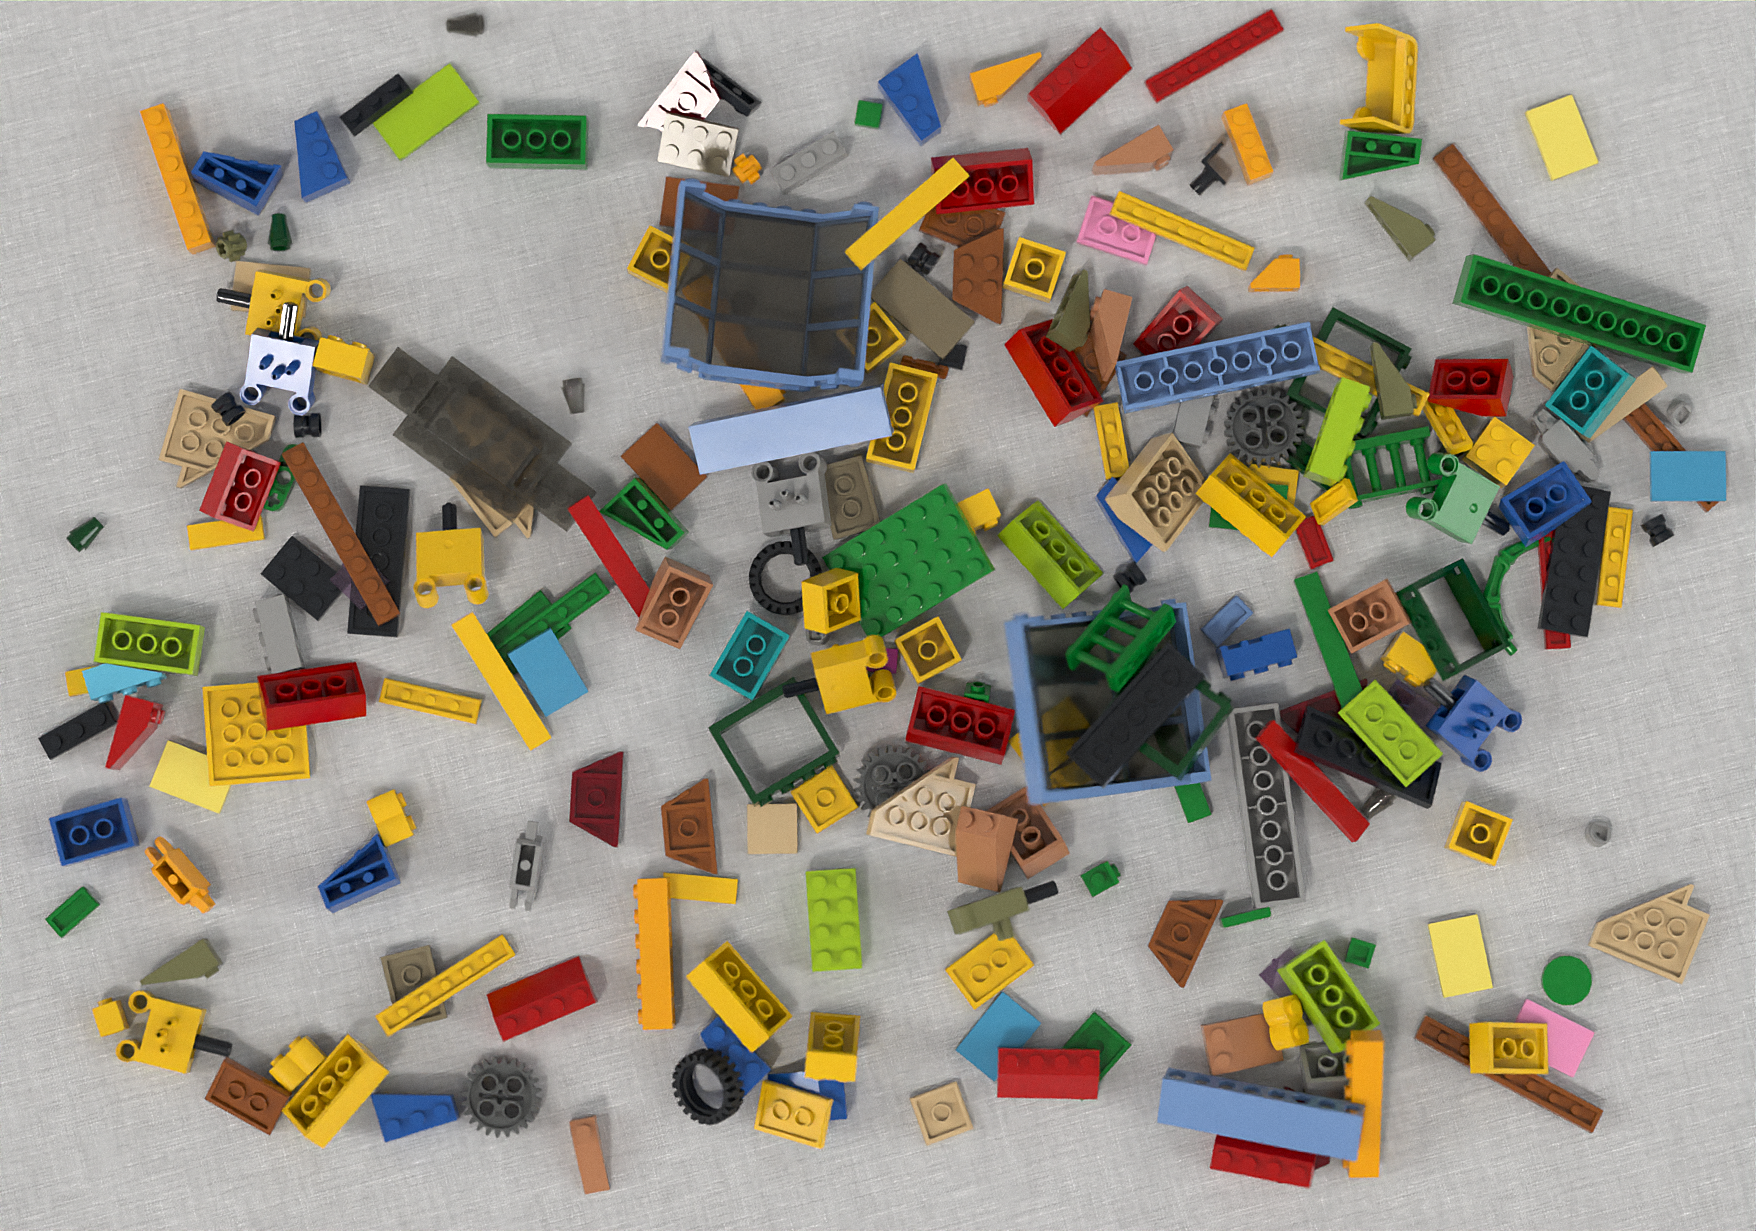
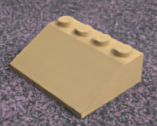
(1158, 492)

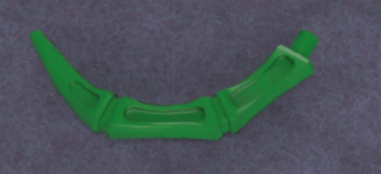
(1501, 564)

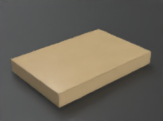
(245, 277)

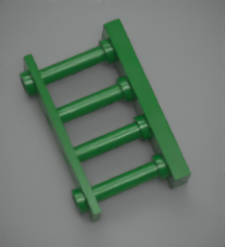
(1392, 443)
(1133, 654)

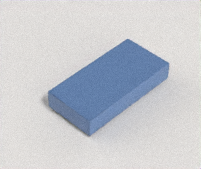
(1226, 621)

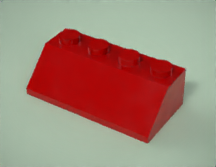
(1079, 81)
(993, 182)
(1052, 374)
(312, 696)
(960, 725)
(541, 998)
(1047, 1073)
(1263, 1161)

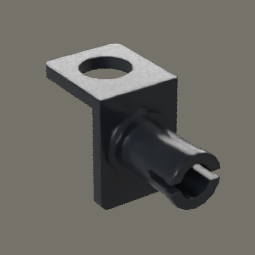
(1209, 176)

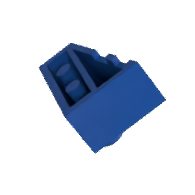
(911, 99)
(317, 159)
(238, 180)
(1130, 539)
(1256, 654)
(360, 877)
(751, 1065)
(411, 1113)

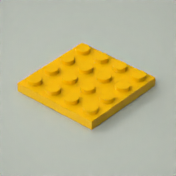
(241, 746)

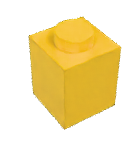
(110, 1017)

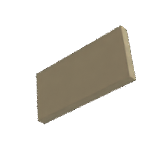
(921, 309)

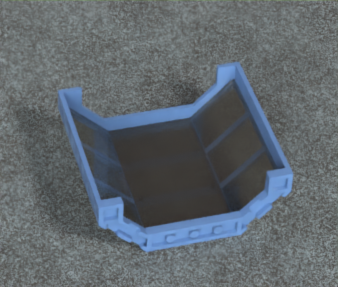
(767, 293)
(1062, 704)

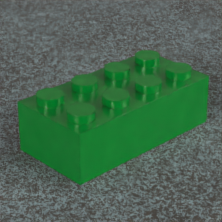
(537, 141)

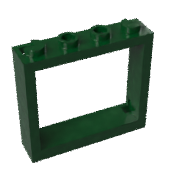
(1368, 332)
(1474, 608)
(1212, 728)
(787, 783)

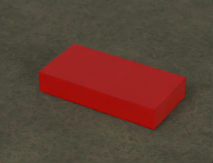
(1313, 543)

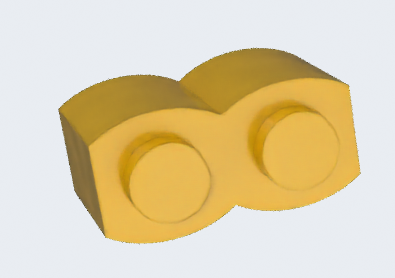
(391, 818)
(1285, 1022)
(297, 1063)

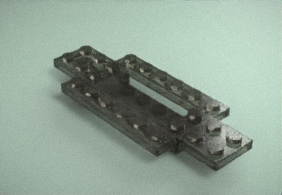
(487, 431)

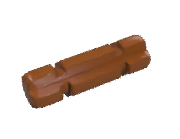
(924, 365)

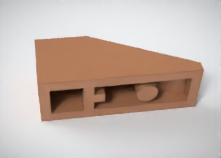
(589, 1154)

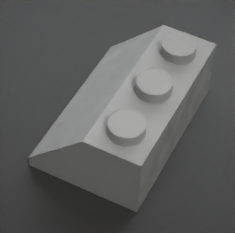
(1322, 1071)

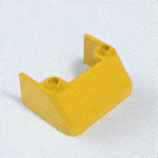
(1389, 80)

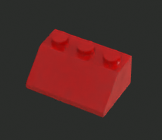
(239, 486)

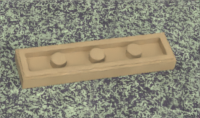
(1642, 390)

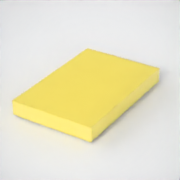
(1561, 137)
(185, 775)
(1460, 956)

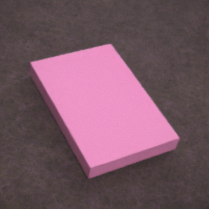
(1114, 235)
(1565, 1038)

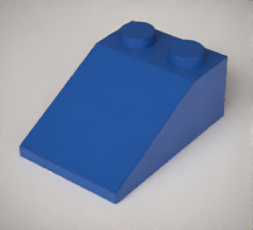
(1544, 503)
(825, 1087)

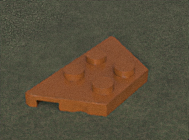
(980, 275)
(690, 829)
(1182, 935)

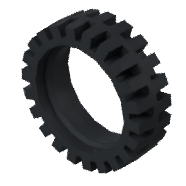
(755, 583)
(727, 1077)

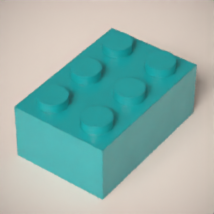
(1590, 392)
(749, 656)

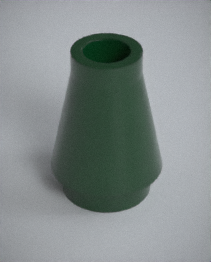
(279, 234)
(84, 534)

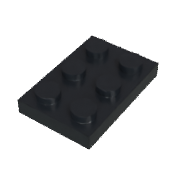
(303, 578)

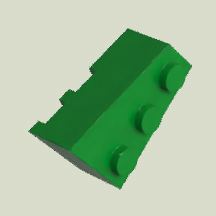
(1376, 153)
(645, 514)

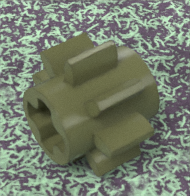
(231, 246)

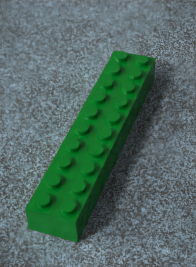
(1579, 314)

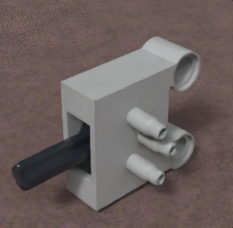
(793, 503)

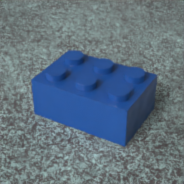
(94, 832)

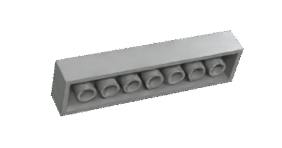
(1265, 811)

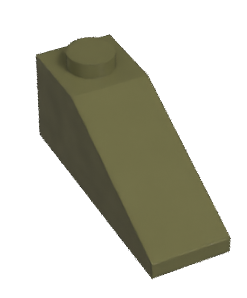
(1405, 230)
(1073, 314)
(1392, 390)
(192, 963)

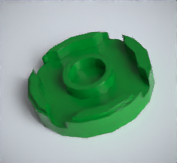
(1566, 980)

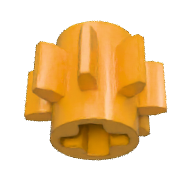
(747, 168)

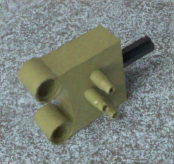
(998, 909)

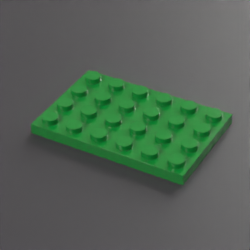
(912, 561)

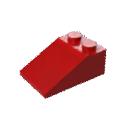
(1180, 324)
(1472, 385)
(134, 726)

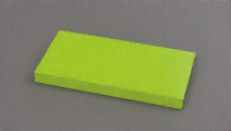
(426, 112)
(1390, 733)

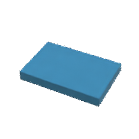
(1687, 476)
(547, 672)
(1000, 1026)

